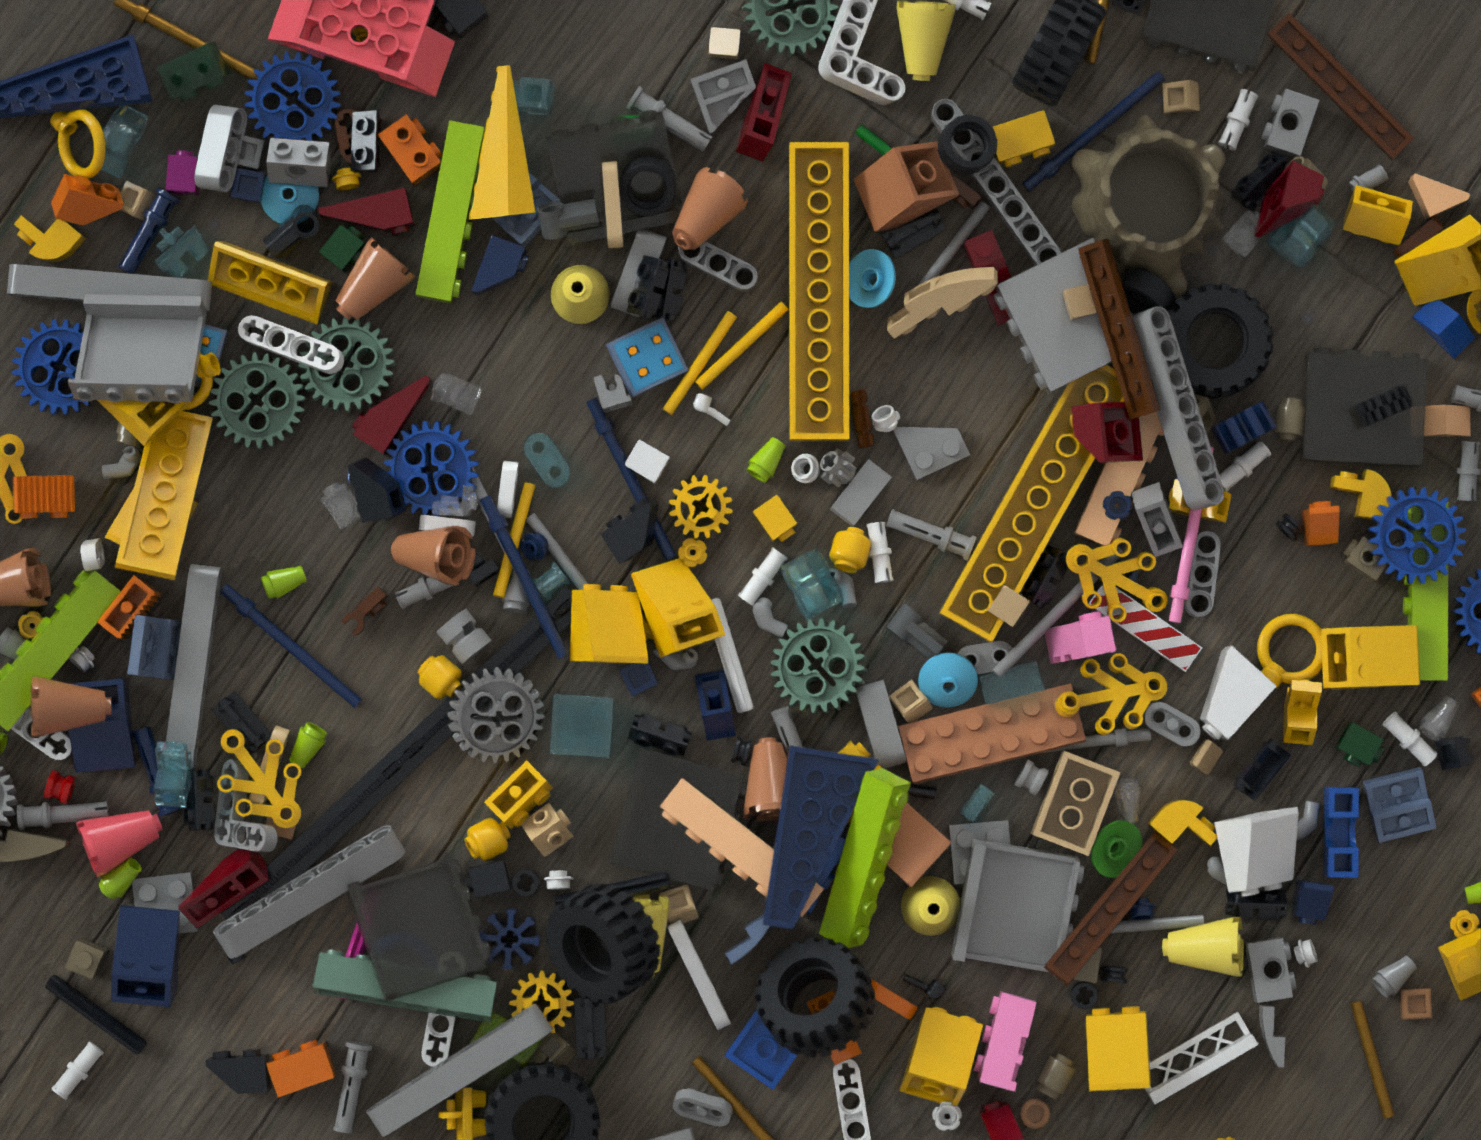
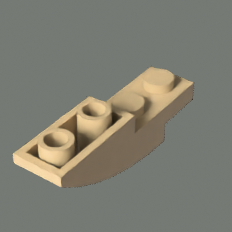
(950, 291)

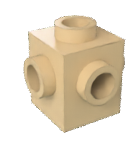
(547, 829)

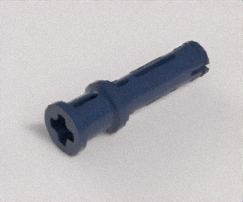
(154, 219)
(147, 747)

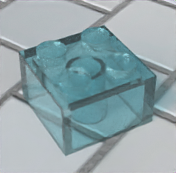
(582, 725)

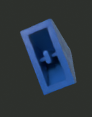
(1445, 327)

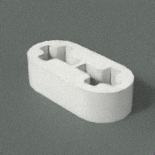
(507, 488)
(432, 522)
(92, 554)

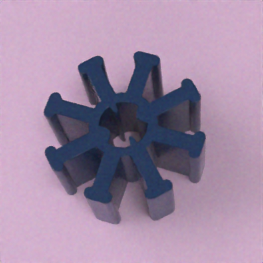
(1244, 427)
(516, 946)

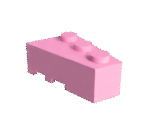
(1080, 639)
(1005, 1040)

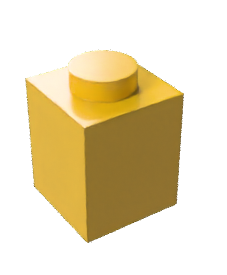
(775, 519)

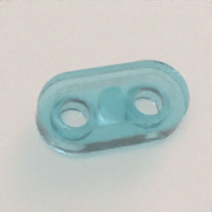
(546, 460)

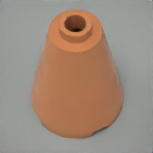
(707, 208)
(371, 281)
(437, 553)
(24, 580)
(65, 706)
(765, 780)

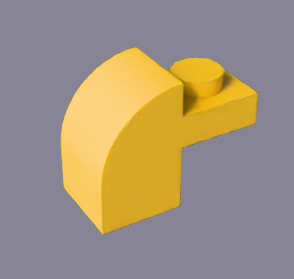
(55, 244)
(1371, 491)
(1214, 513)
(1301, 712)
(1177, 816)

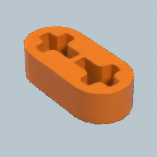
(893, 1000)

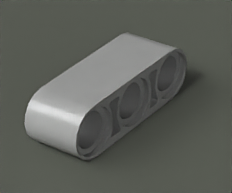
(220, 148)
(647, 244)
(726, 276)
(1206, 589)
(881, 724)

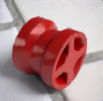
(59, 787)

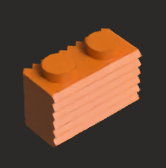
(43, 494)
(133, 600)

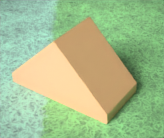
(1435, 196)
(1447, 421)

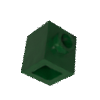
(343, 247)
(1359, 745)

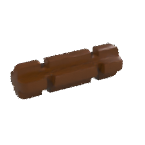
(862, 418)

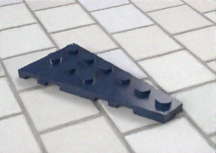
(86, 80)
(813, 812)

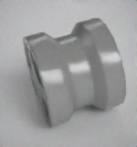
(1031, 777)

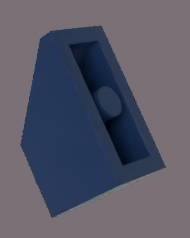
(499, 265)
(715, 705)
(1311, 901)

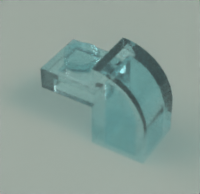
(534, 95)
(121, 136)
(173, 774)

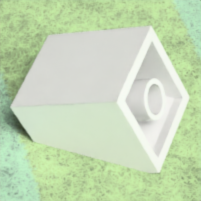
(1233, 694)
(1258, 849)

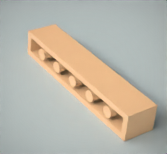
(1121, 477)
(725, 836)

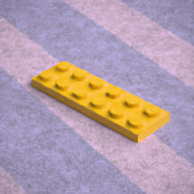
(164, 497)

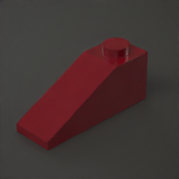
(764, 113)
(378, 212)
(985, 252)
(389, 417)
(224, 886)
(1000, 1121)

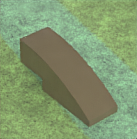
(28, 845)

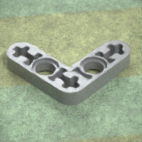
(230, 826)

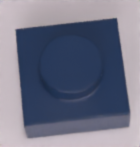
(248, 185)
(638, 678)

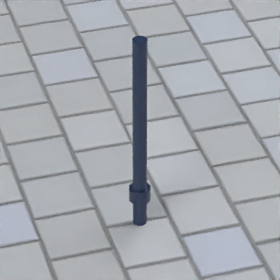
(1049, 168)
(605, 427)
(498, 525)
(246, 608)

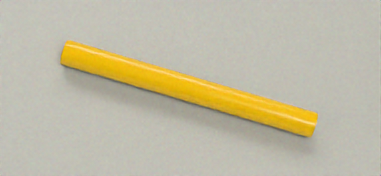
(744, 343)
(699, 363)
(516, 533)

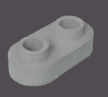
(985, 654)
(1171, 724)
(702, 1107)

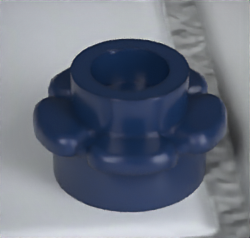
(1125, 505)
(540, 544)
(1142, 909)

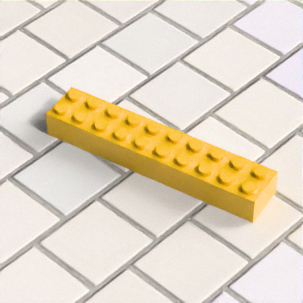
(818, 291)
(1029, 509)

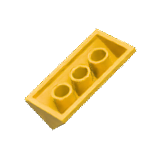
(268, 281)

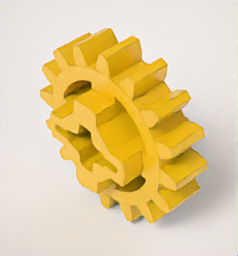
(712, 514)
(555, 1002)

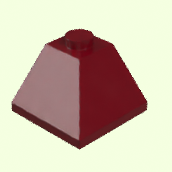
(1289, 197)
(1108, 431)

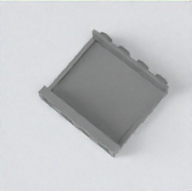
(1038, 315)
(139, 348)
(1015, 904)

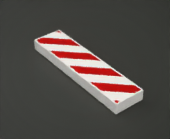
(1152, 630)

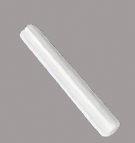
(732, 664)

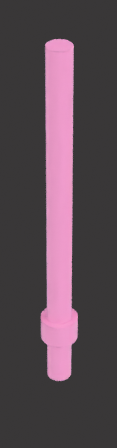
(1180, 591)

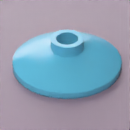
(280, 208)
(862, 273)
(943, 669)

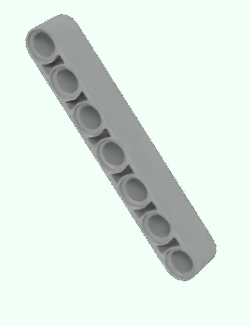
(998, 200)
(75, 283)
(1178, 410)
(194, 657)
(309, 891)
(459, 1070)

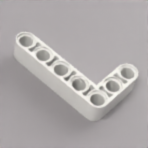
(850, 64)

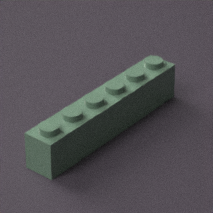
(357, 981)

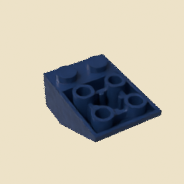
(109, 742)
(146, 956)

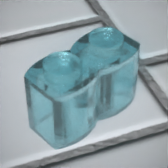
(1299, 238)
(812, 583)

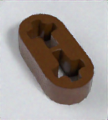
(342, 134)
(1423, 234)

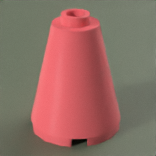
(117, 838)

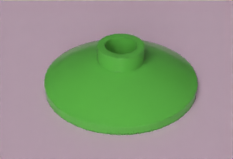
(1115, 847)

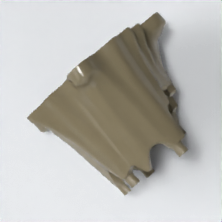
(1151, 199)

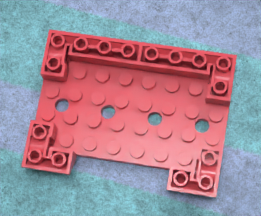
(397, 42)

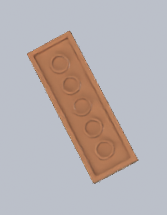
(989, 735)

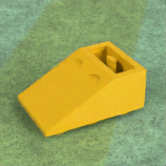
(1444, 264)
(144, 419)
(676, 607)
(1370, 657)

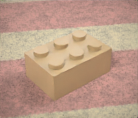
(1075, 803)

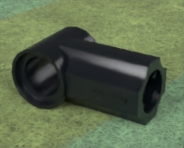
(289, 233)

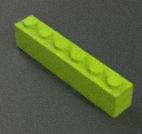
(450, 214)
(1429, 609)
(54, 642)
(864, 858)

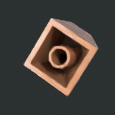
(905, 185)
(915, 846)

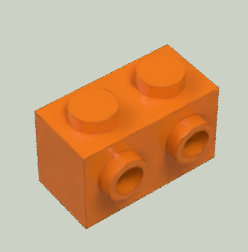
(410, 149)

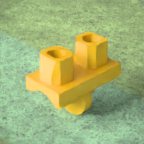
(459, 1113)

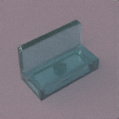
(1014, 683)

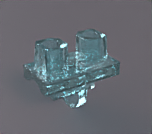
(170, 259)

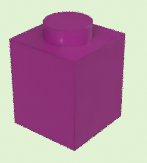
(181, 173)

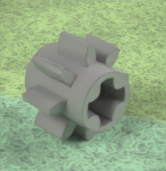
(837, 467)

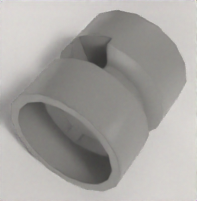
(464, 636)

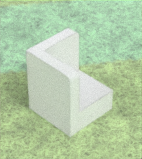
(647, 461)

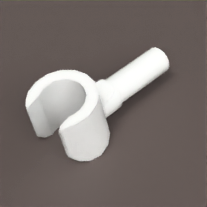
(702, 404)

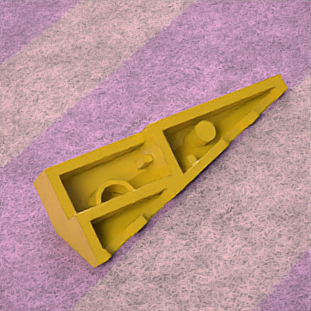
(503, 174)

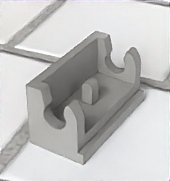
(612, 399)

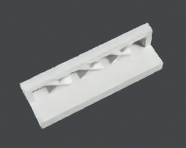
(1204, 1066)

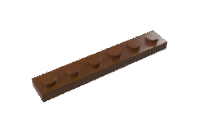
(1340, 86)
(1118, 329)
(1110, 908)

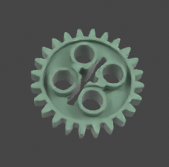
(798, 32)
(371, 376)
(277, 419)
(838, 648)

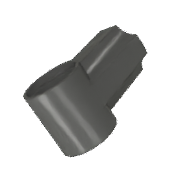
(559, 218)
(911, 628)

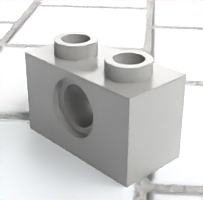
(1302, 110)
(298, 162)
(1157, 519)
(1258, 955)

